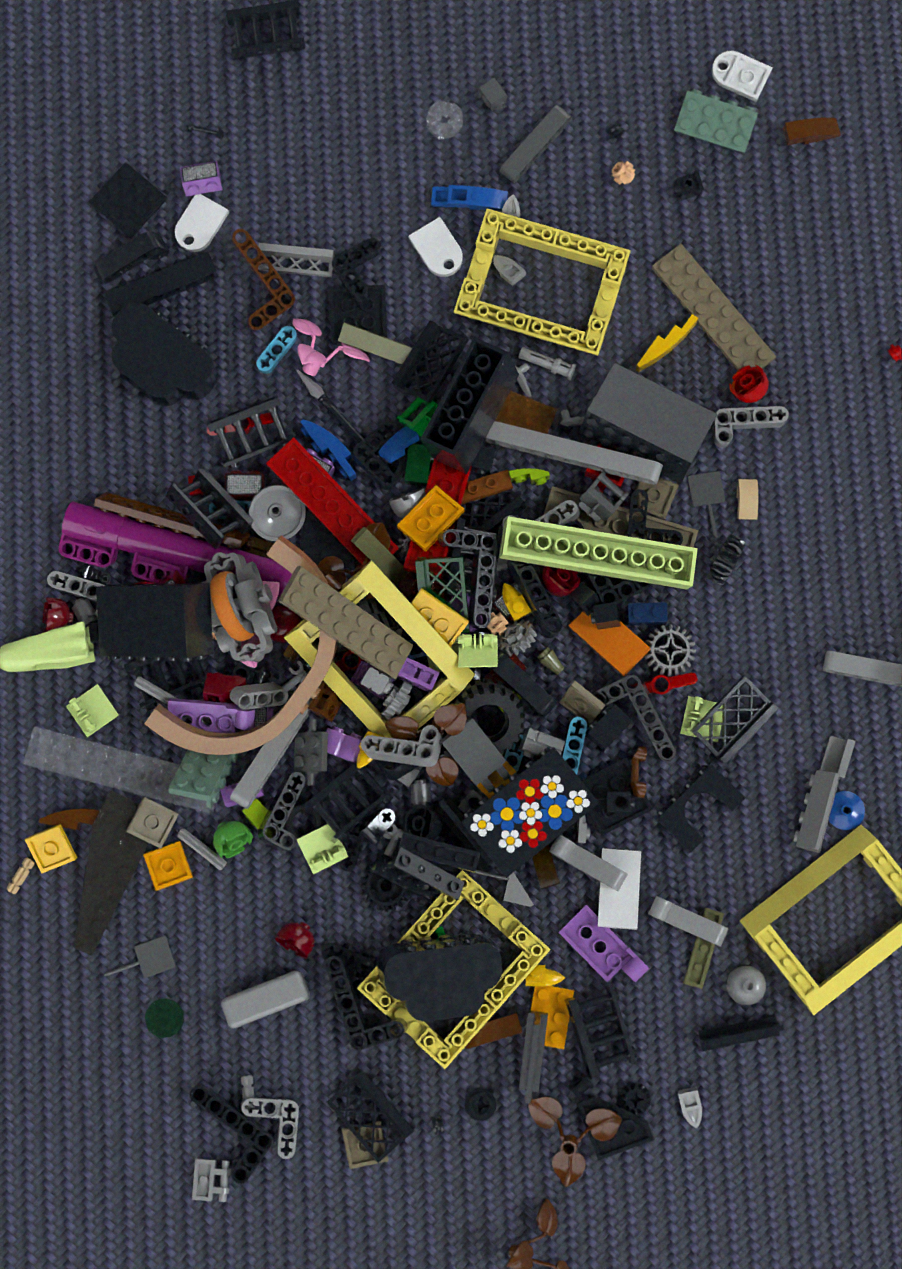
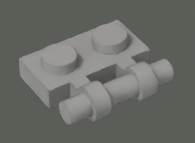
(204, 1180)

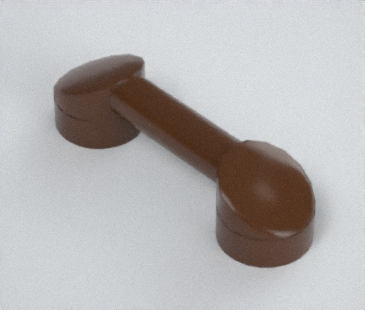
(638, 788)

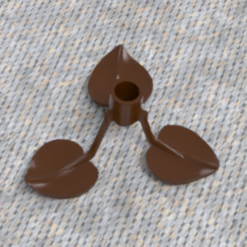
(335, 566)
(446, 718)
(567, 1162)
(522, 1253)

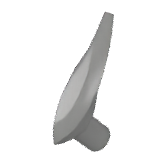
(522, 380)
(567, 421)

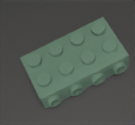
(716, 121)
(202, 776)

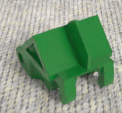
(421, 421)

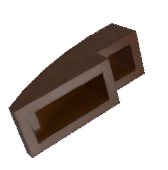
(811, 130)
(71, 818)
(496, 1030)

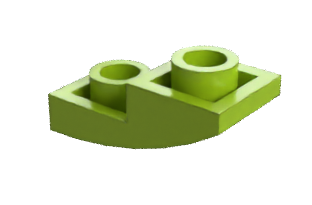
(535, 475)
(256, 814)

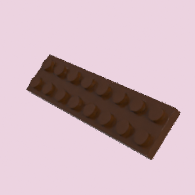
(161, 517)

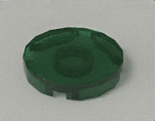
(164, 1018)

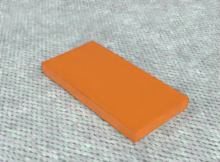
(616, 644)

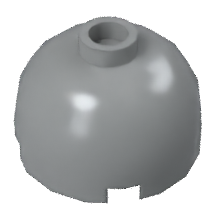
(406, 502)
(746, 985)

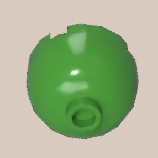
(230, 838)

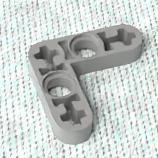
(279, 1112)

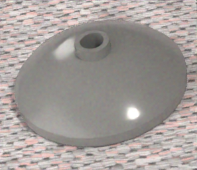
(285, 521)

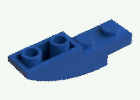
(469, 197)
(327, 442)

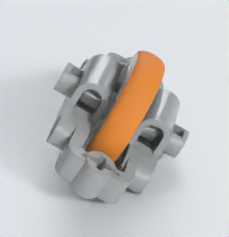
(239, 607)

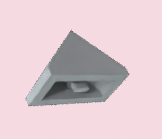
(515, 892)

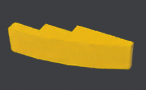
(662, 347)

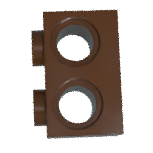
(325, 703)

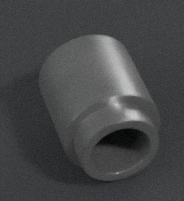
(84, 611)
(420, 792)

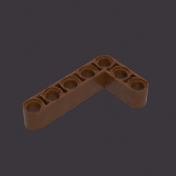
(265, 279)

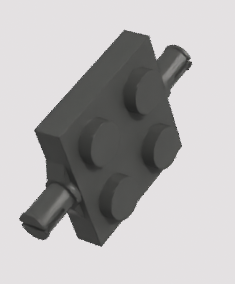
(311, 752)

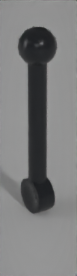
(220, 133)

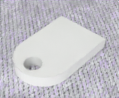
(743, 74)
(201, 222)
(436, 247)

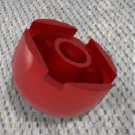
(749, 384)

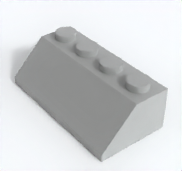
(818, 810)

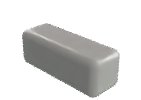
(265, 999)

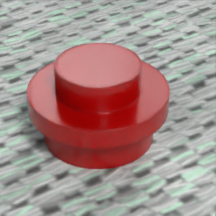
(895, 352)

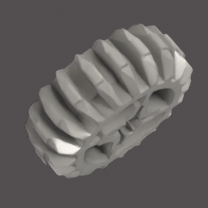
(677, 650)

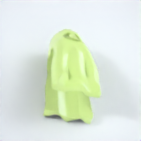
(53, 649)

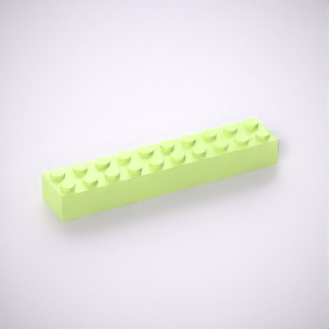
(598, 553)

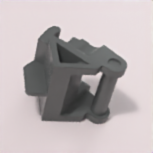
(596, 503)

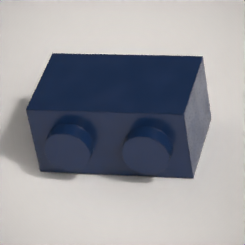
(647, 614)

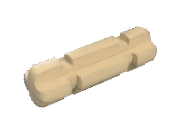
(20, 875)

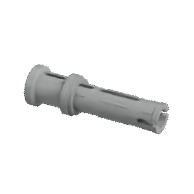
(555, 365)

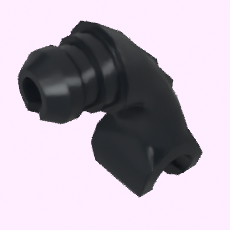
(95, 575)

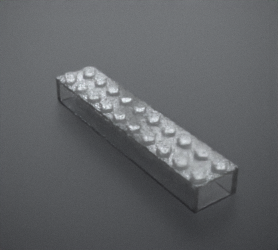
(106, 767)

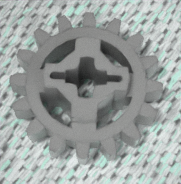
(516, 638)
(396, 700)

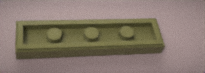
(374, 343)
(379, 555)
(701, 954)

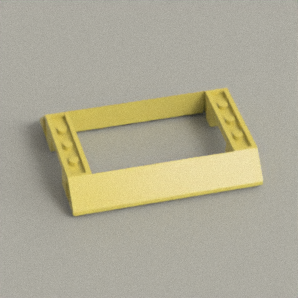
(553, 241)
(374, 581)
(759, 919)
(532, 948)

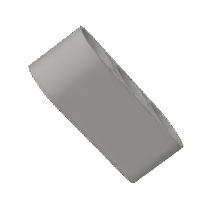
(258, 695)

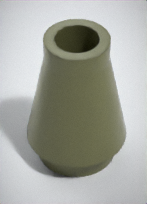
(550, 660)

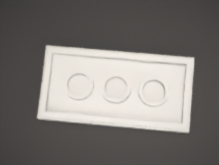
(620, 907)

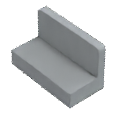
(837, 756)

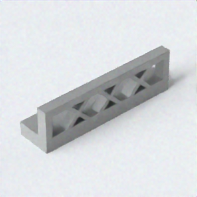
(300, 254)

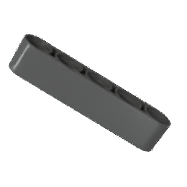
(535, 144)

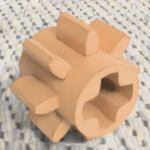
(623, 172)
(497, 624)

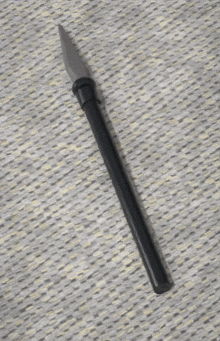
(317, 392)

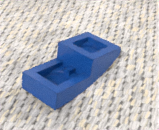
(396, 445)

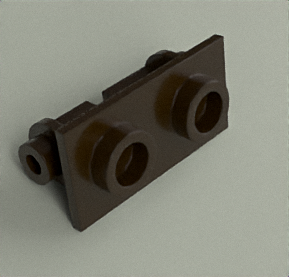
(259, 547)

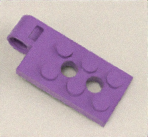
(224, 716)
(616, 954)

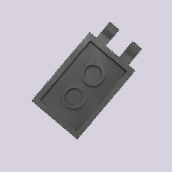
(476, 754)

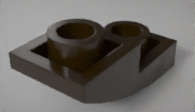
(546, 868)

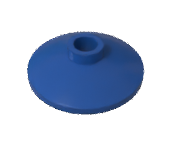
(853, 818)

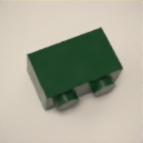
(418, 465)

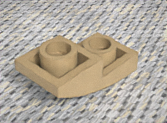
(747, 499)

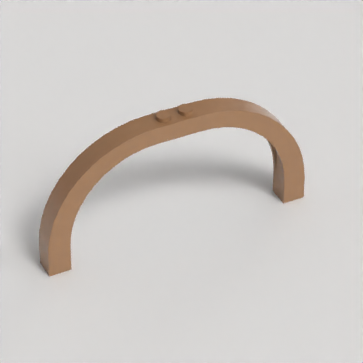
(216, 743)

